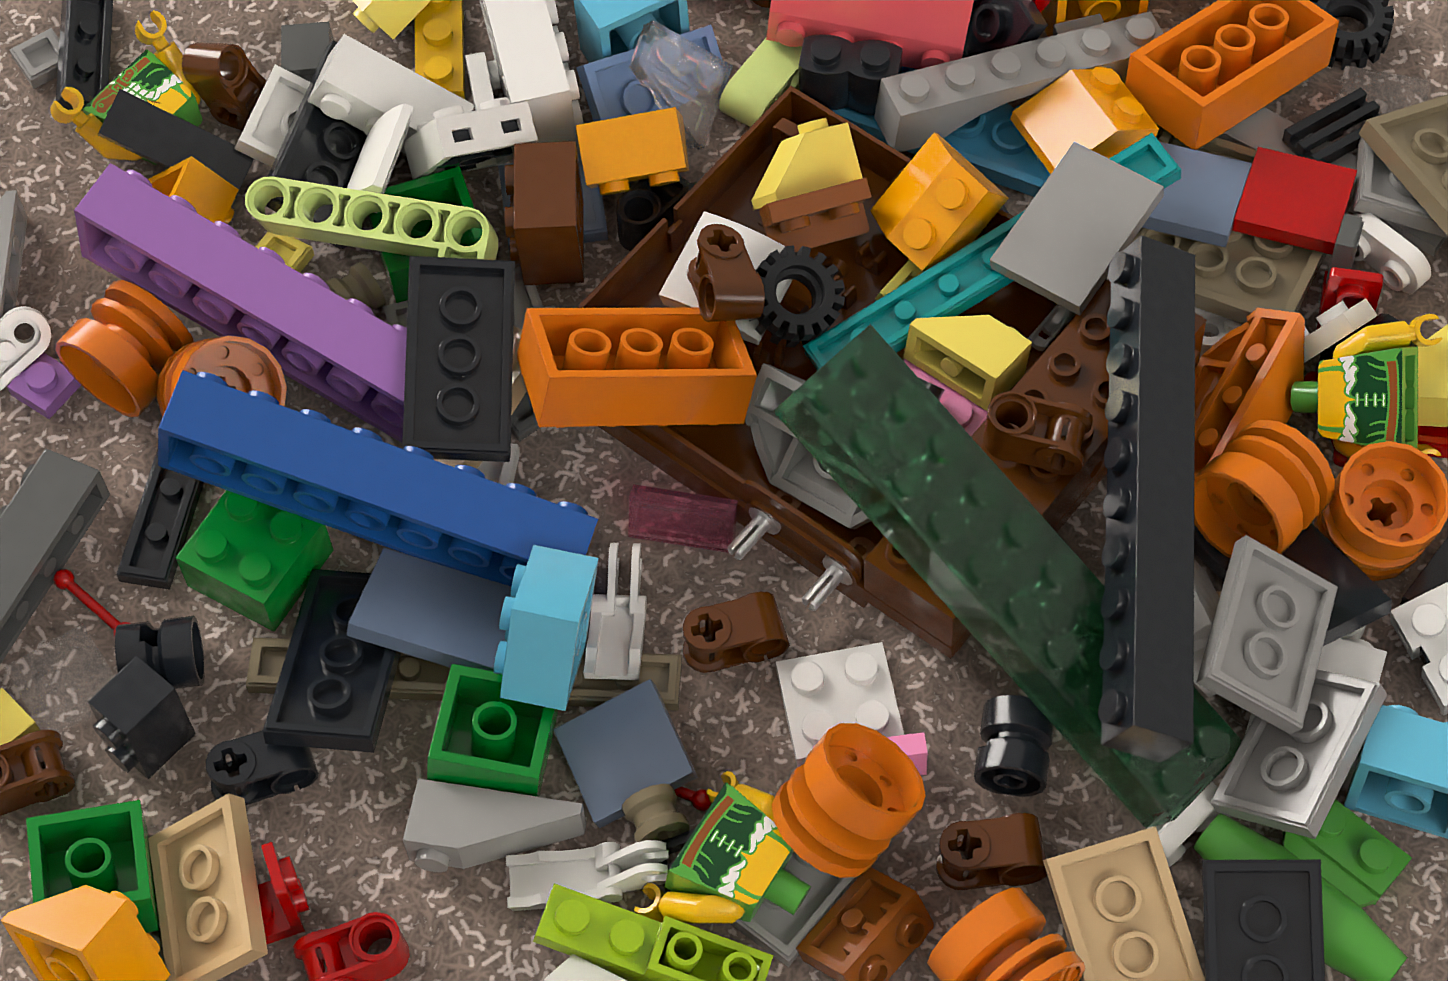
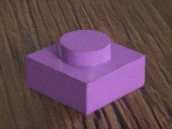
(44, 385)

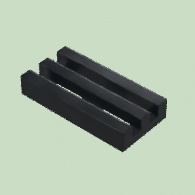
(1329, 125)

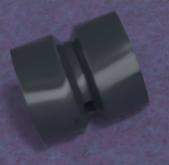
(170, 650)
(1015, 749)

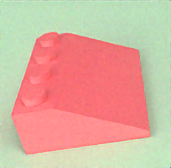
(924, 29)

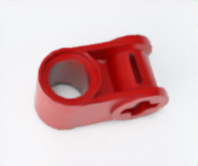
(346, 950)

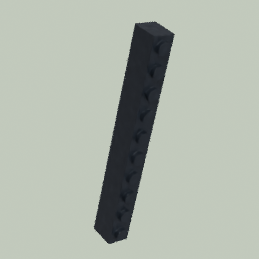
(1149, 503)

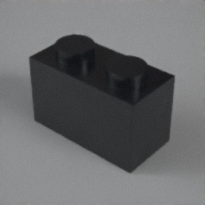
(140, 719)

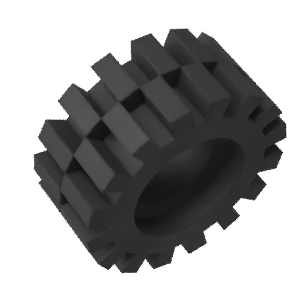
(1364, 44)
(819, 282)

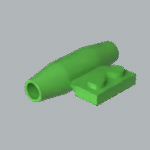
(1355, 873)

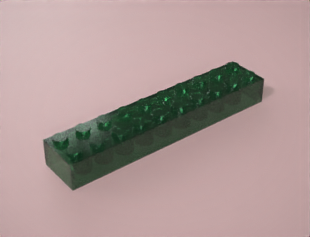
(988, 560)

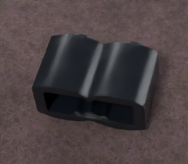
(846, 72)

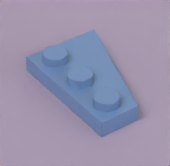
(616, 91)

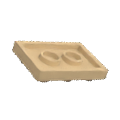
(208, 893)
(1124, 911)

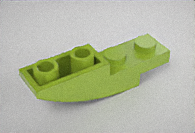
(643, 947)

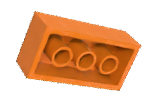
(1228, 64)
(634, 367)

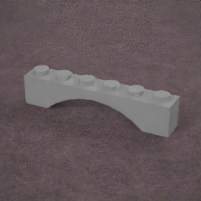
(960, 90)

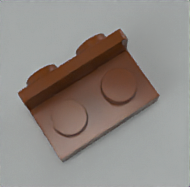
(818, 216)
(868, 930)

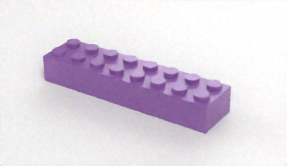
(246, 293)

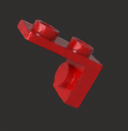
(1350, 287)
(281, 897)

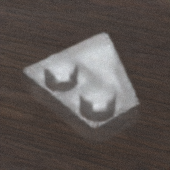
(681, 77)

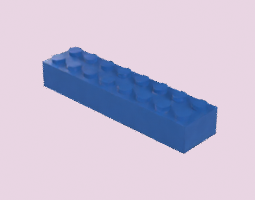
(360, 482)

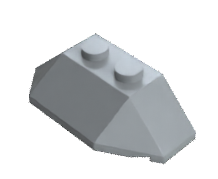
(786, 458)

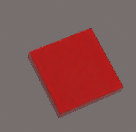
(1294, 200)

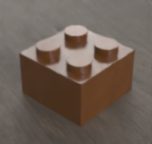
(546, 213)

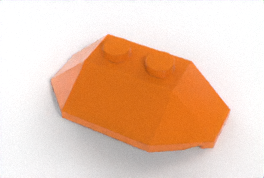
(1247, 379)

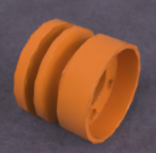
(123, 347)
(235, 359)
(1262, 487)
(1386, 508)
(848, 800)
(1002, 945)

